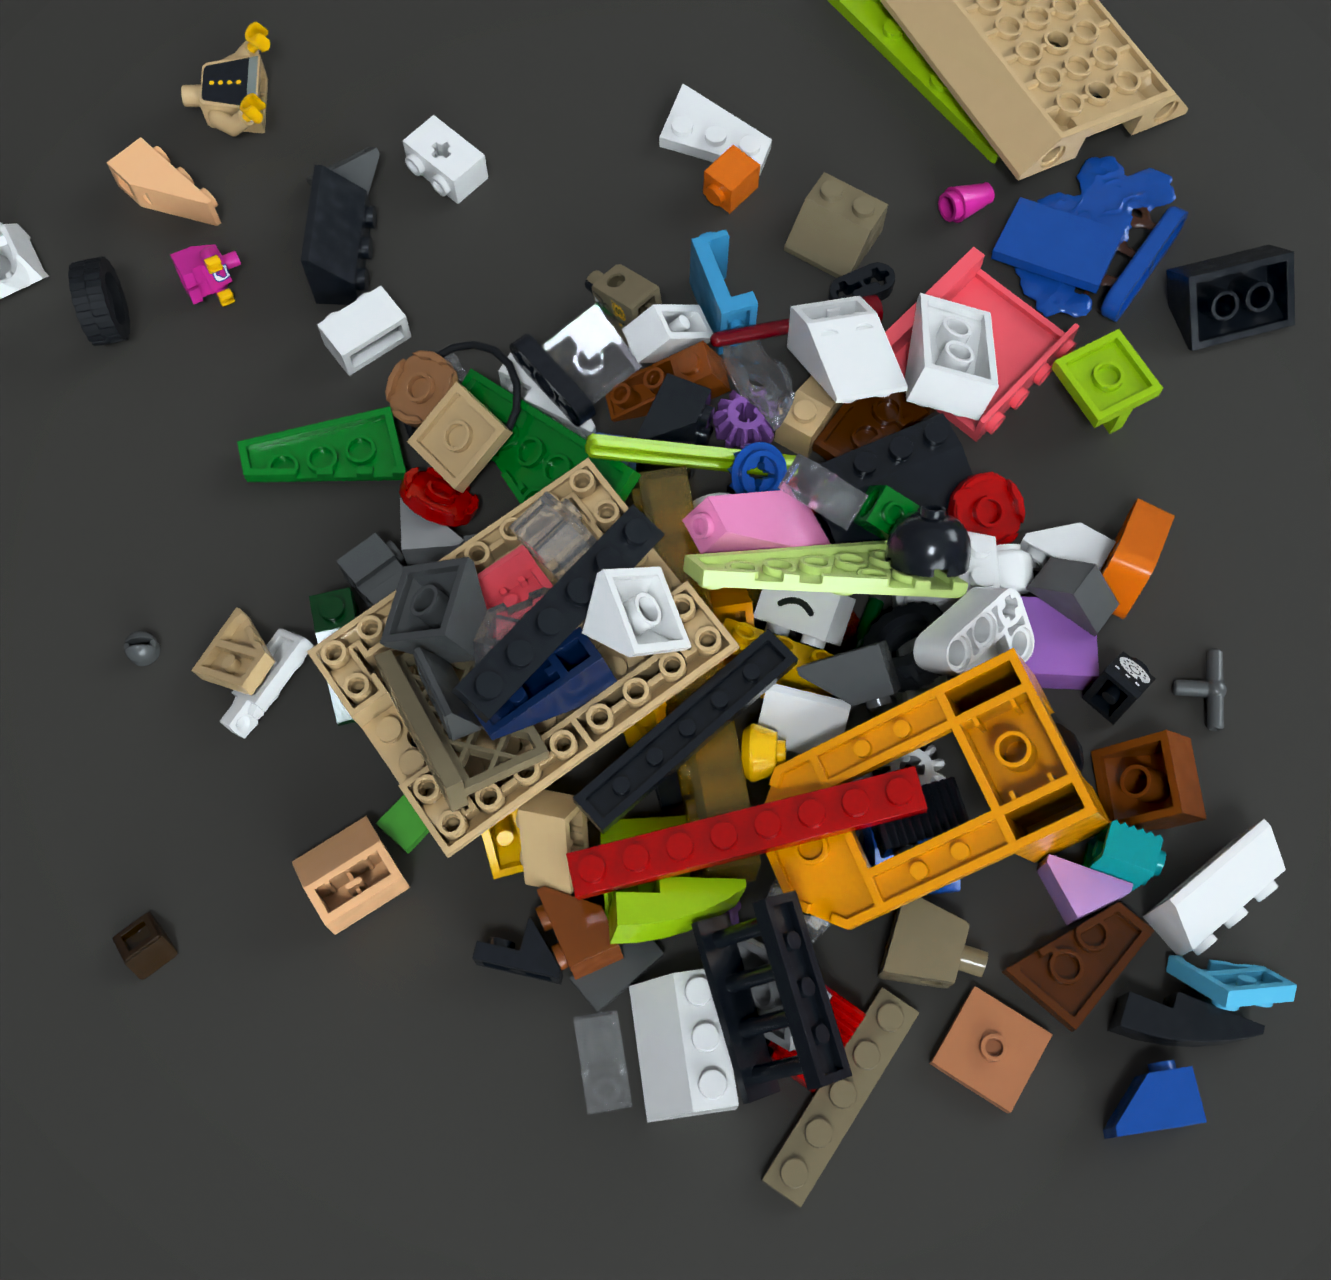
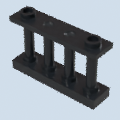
(800, 988)

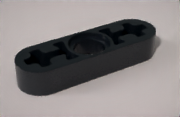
(552, 380)

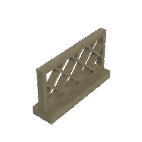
(437, 748)

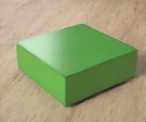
(403, 825)

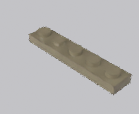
(838, 1104)

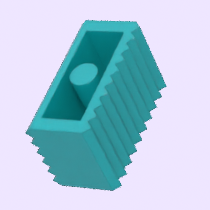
(1126, 853)

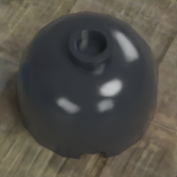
(929, 542)

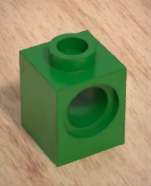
(883, 510)

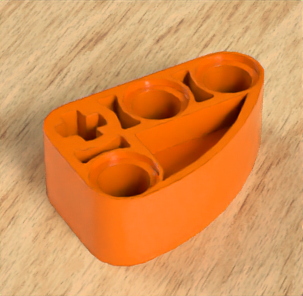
(1135, 553)

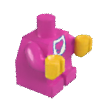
(205, 272)

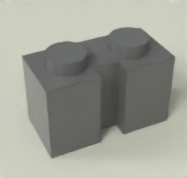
(372, 568)

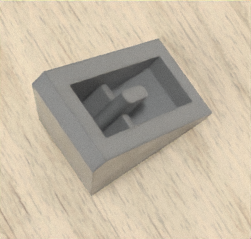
(424, 540)

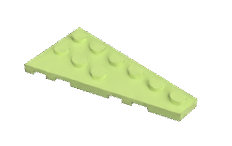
(818, 568)

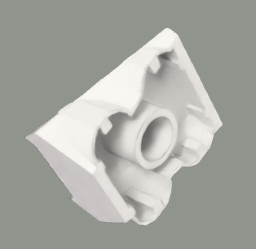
(18, 260)

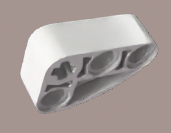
(974, 631)

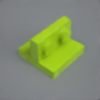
(1107, 380)

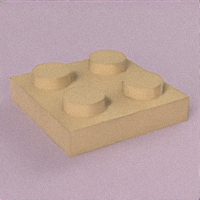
(459, 437)

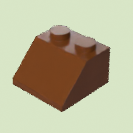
(1150, 781)

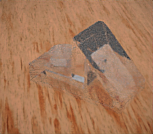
(822, 491)

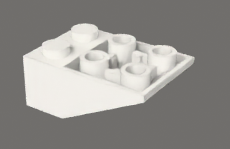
(845, 349)

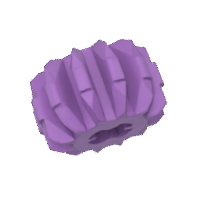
(731, 425)

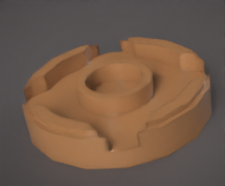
(419, 386)

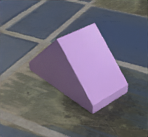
(1079, 889)

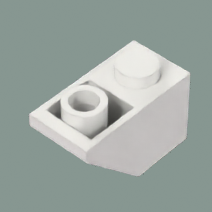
(1067, 542)

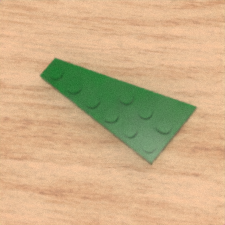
(540, 446)

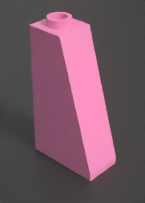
(753, 523)

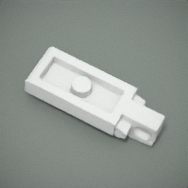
(289, 654)

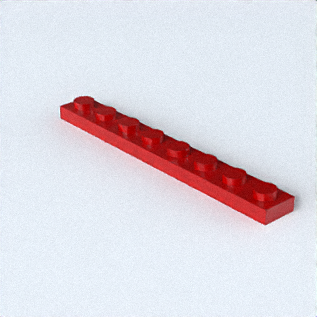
(746, 833)

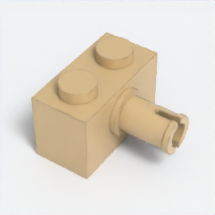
(548, 830)

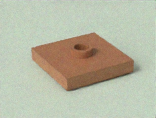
(991, 1049)

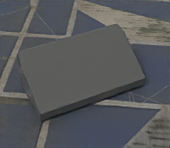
(439, 681)

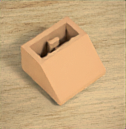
(349, 875)

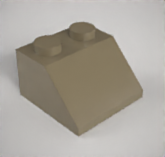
(836, 226)

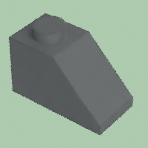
(856, 675)

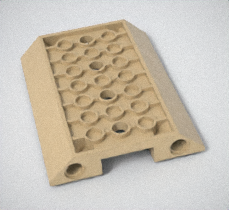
(1024, 91)
(641, 684)

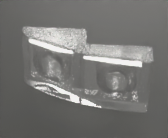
(602, 1062)

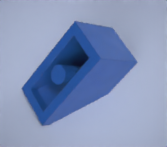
(1157, 1101)

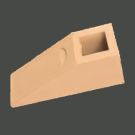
(157, 185)

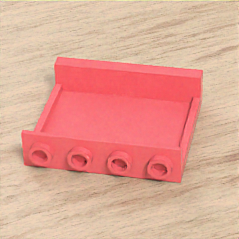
(1023, 339)

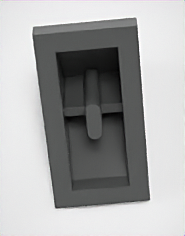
(1076, 592)

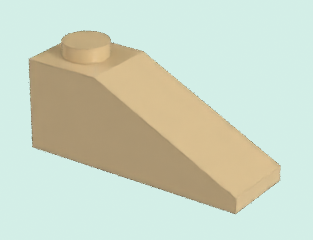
(806, 418)

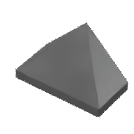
(357, 168)

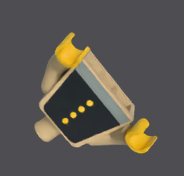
(234, 88)

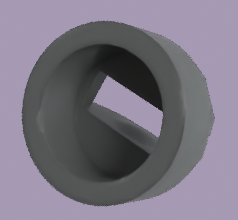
(142, 654)

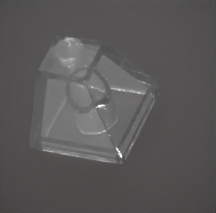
(592, 354)

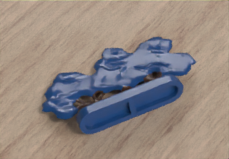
(1109, 199)

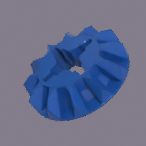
(759, 455)

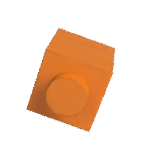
(731, 179)

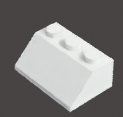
(1219, 891)
(681, 1048)

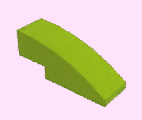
(670, 907)

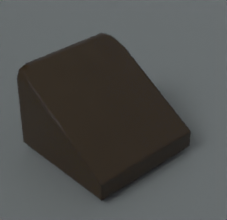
(144, 946)

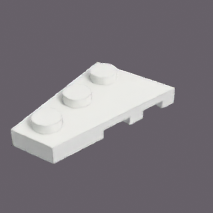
(707, 130)

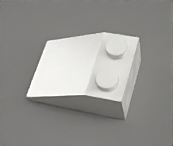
(951, 358)

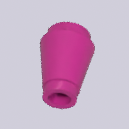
(964, 200)

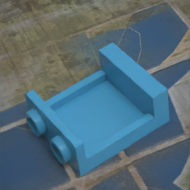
(707, 282)

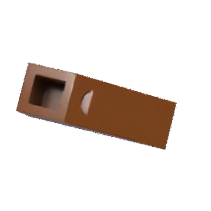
(696, 364)

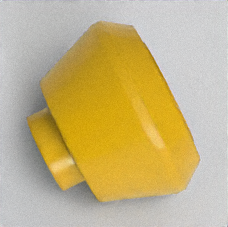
(761, 752)

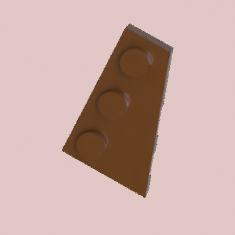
(866, 422)
(1081, 965)

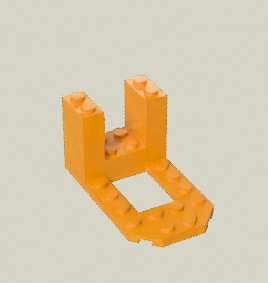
(1016, 757)

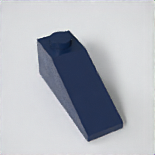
(559, 685)

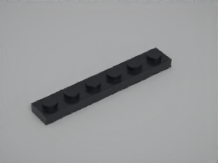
(554, 616)
(684, 731)

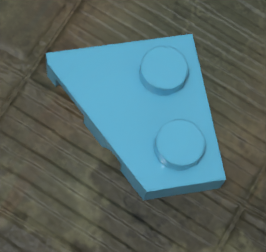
(1233, 984)

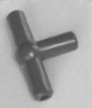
(1213, 689)

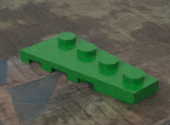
(333, 450)

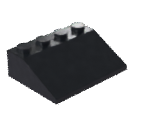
(917, 462)

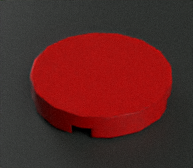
(436, 499)
(989, 506)

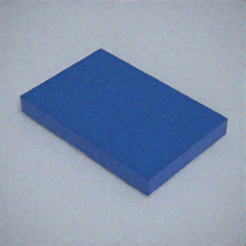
(1058, 245)

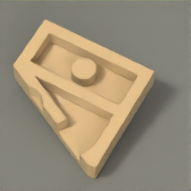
(236, 656)

